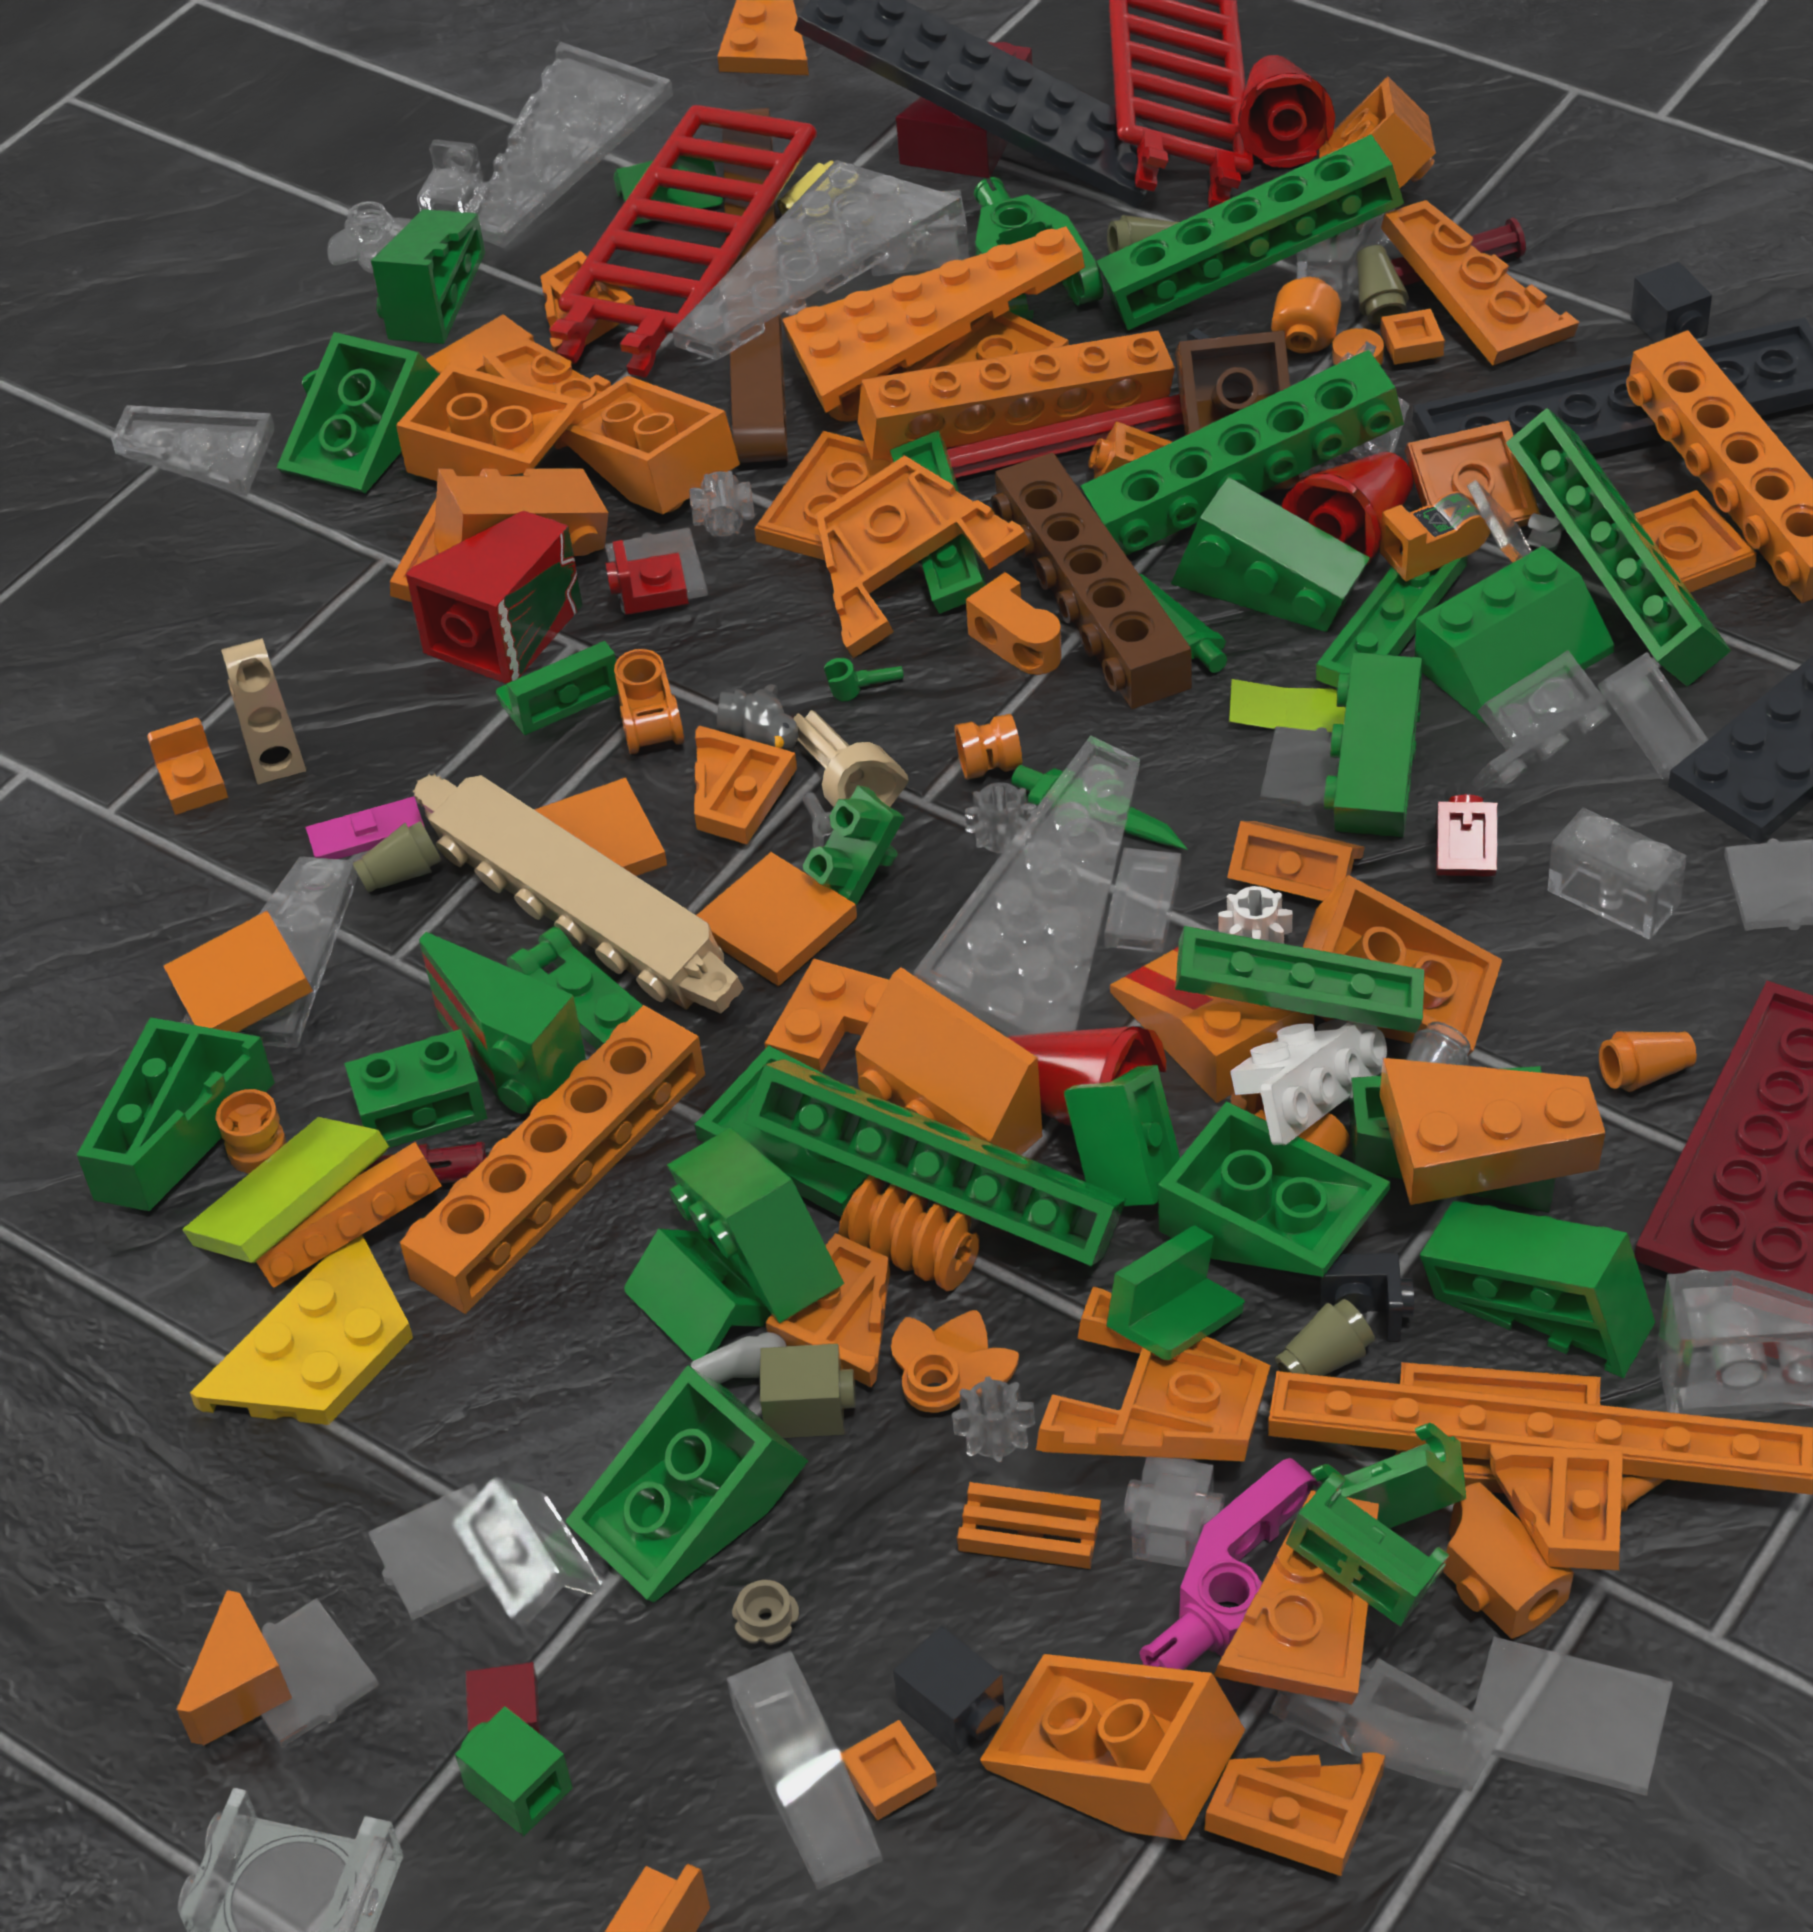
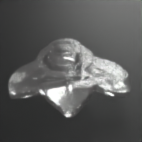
(365, 235)

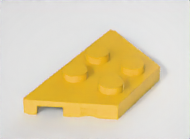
(314, 1344)

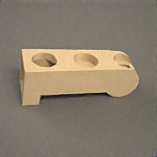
(261, 710)

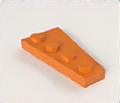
(1474, 286)

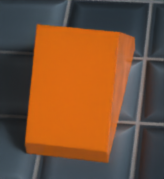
(232, 1677)

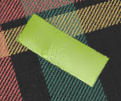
(1284, 707)

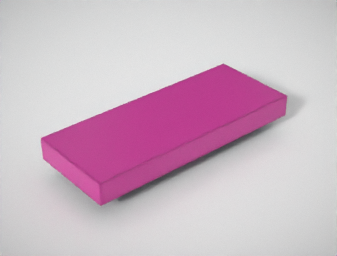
(361, 830)

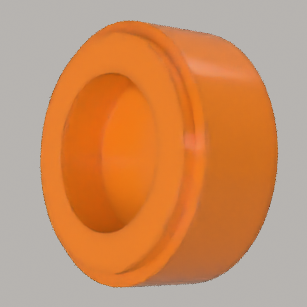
(1352, 340)

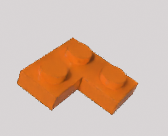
(822, 1009)

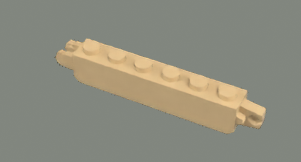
(579, 891)

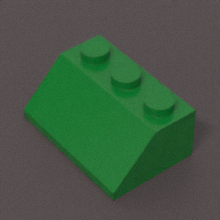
(1510, 629)

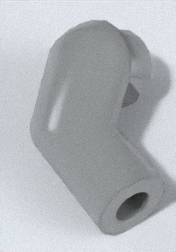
(737, 1359)

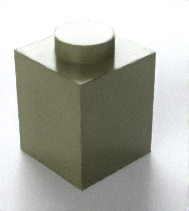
(805, 1390)

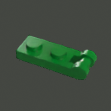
(597, 998)

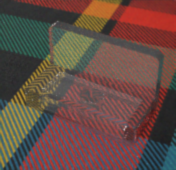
(523, 1548)

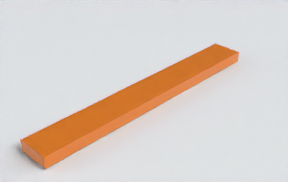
(1651, 1441)

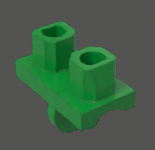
(856, 845)

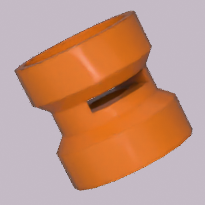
(988, 746)
(250, 1128)

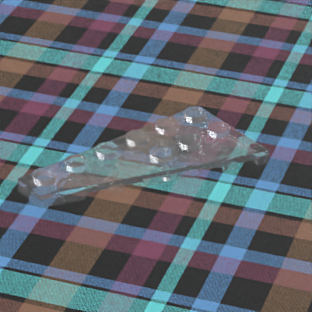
(561, 134)
(818, 244)
(1034, 921)

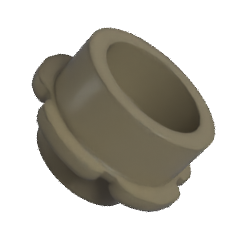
(762, 1598)

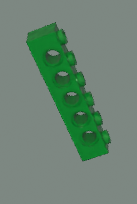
(1250, 232)
(1252, 446)
(1618, 548)
(935, 1161)

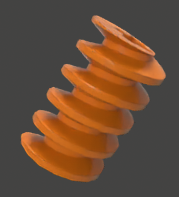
(909, 1234)

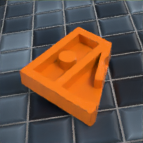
(737, 783)
(849, 1314)
(1565, 1501)
(1296, 1806)

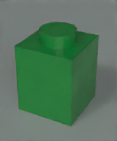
(513, 1770)

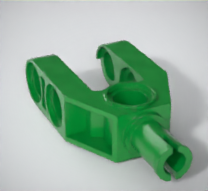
(1021, 218)

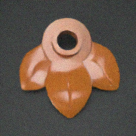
(950, 1356)

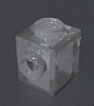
(1170, 1509)

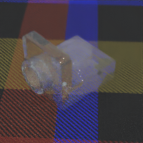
(453, 179)

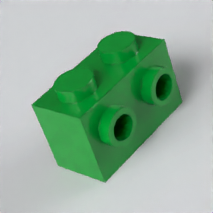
(417, 1089)

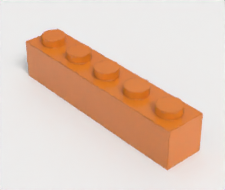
(352, 1212)

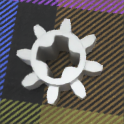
(1256, 914)

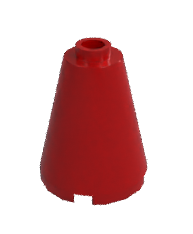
(1284, 113)
(1351, 499)
(1087, 1058)

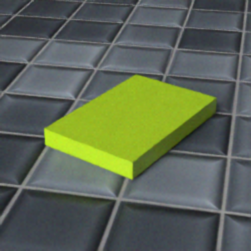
(286, 1189)

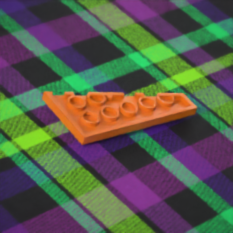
(921, 312)

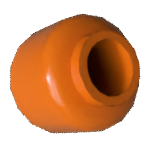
(1307, 313)

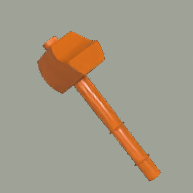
(1501, 1566)

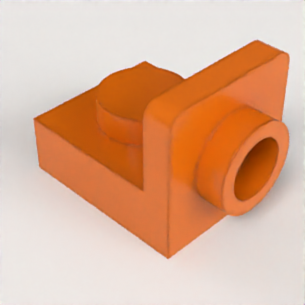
(1121, 447)
(186, 766)

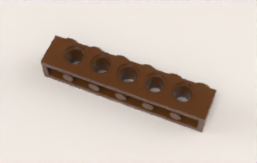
(1094, 582)

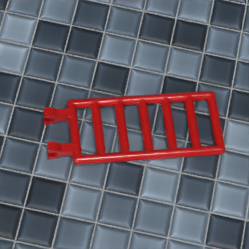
(1155, 145)
(656, 324)

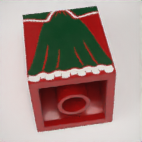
(497, 596)

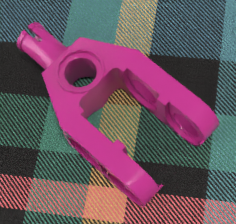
(1217, 1573)

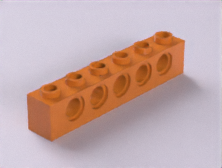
(1012, 392)
(1730, 453)
(552, 1159)

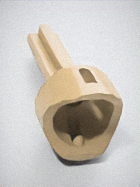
(850, 765)

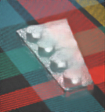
(308, 915)

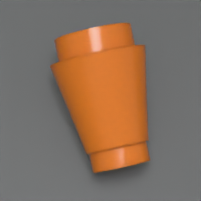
(1642, 1058)

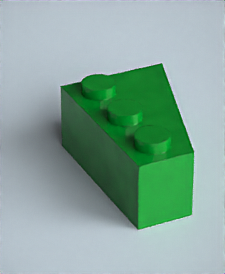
(755, 1222)

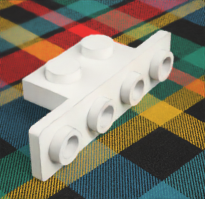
(1308, 1073)

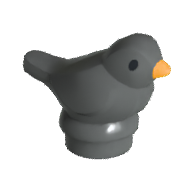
(757, 717)

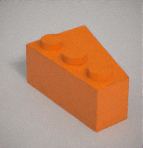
(478, 502)
(1486, 1127)

